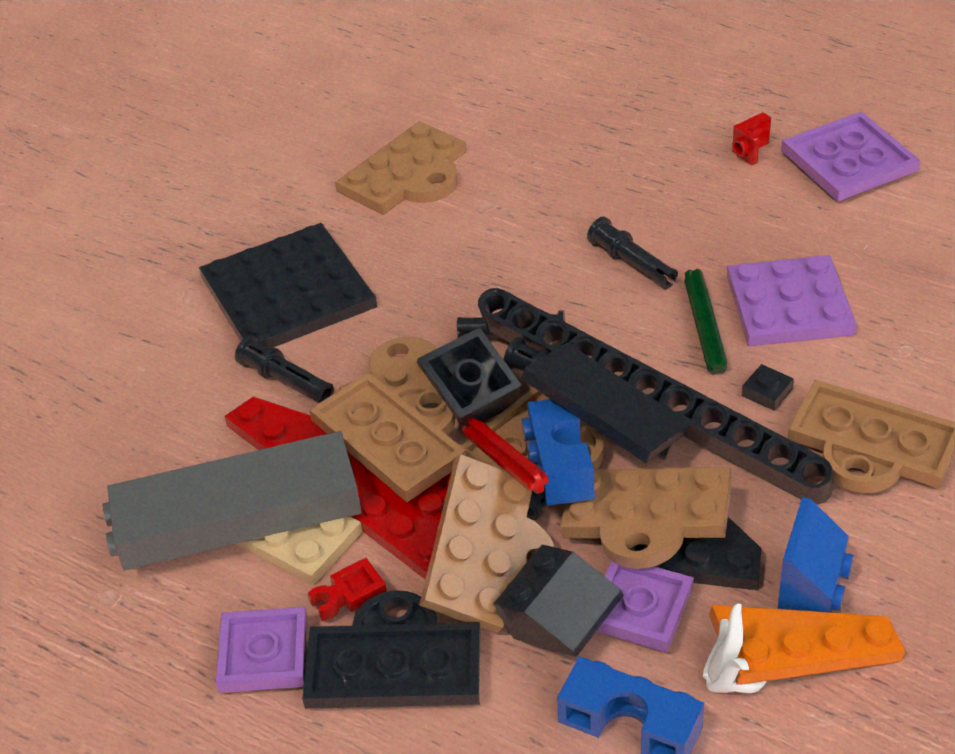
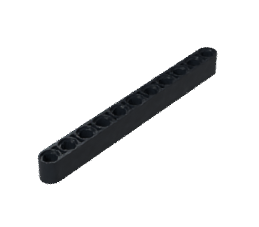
(670, 393)

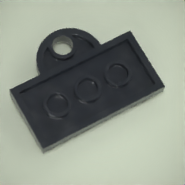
(393, 659)

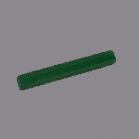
(705, 321)

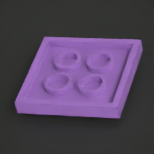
(850, 156)
(790, 300)

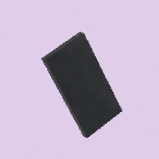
(605, 402)

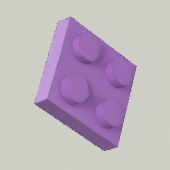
(650, 605)
(262, 649)

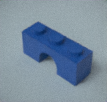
(558, 452)
(600, 693)

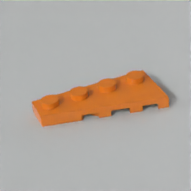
(809, 642)

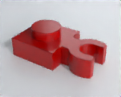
(349, 587)

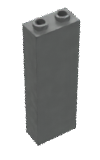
(230, 500)

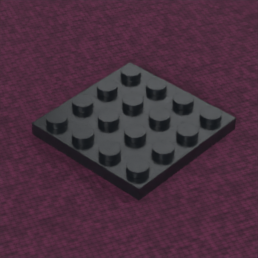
(287, 287)

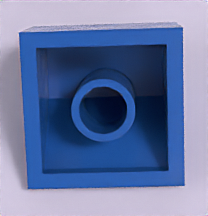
(814, 562)

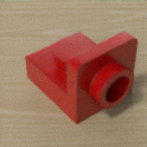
(751, 136)

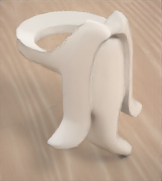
(722, 661)

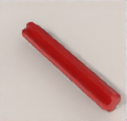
(505, 455)

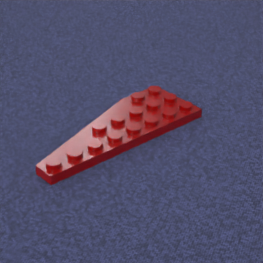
(397, 525)

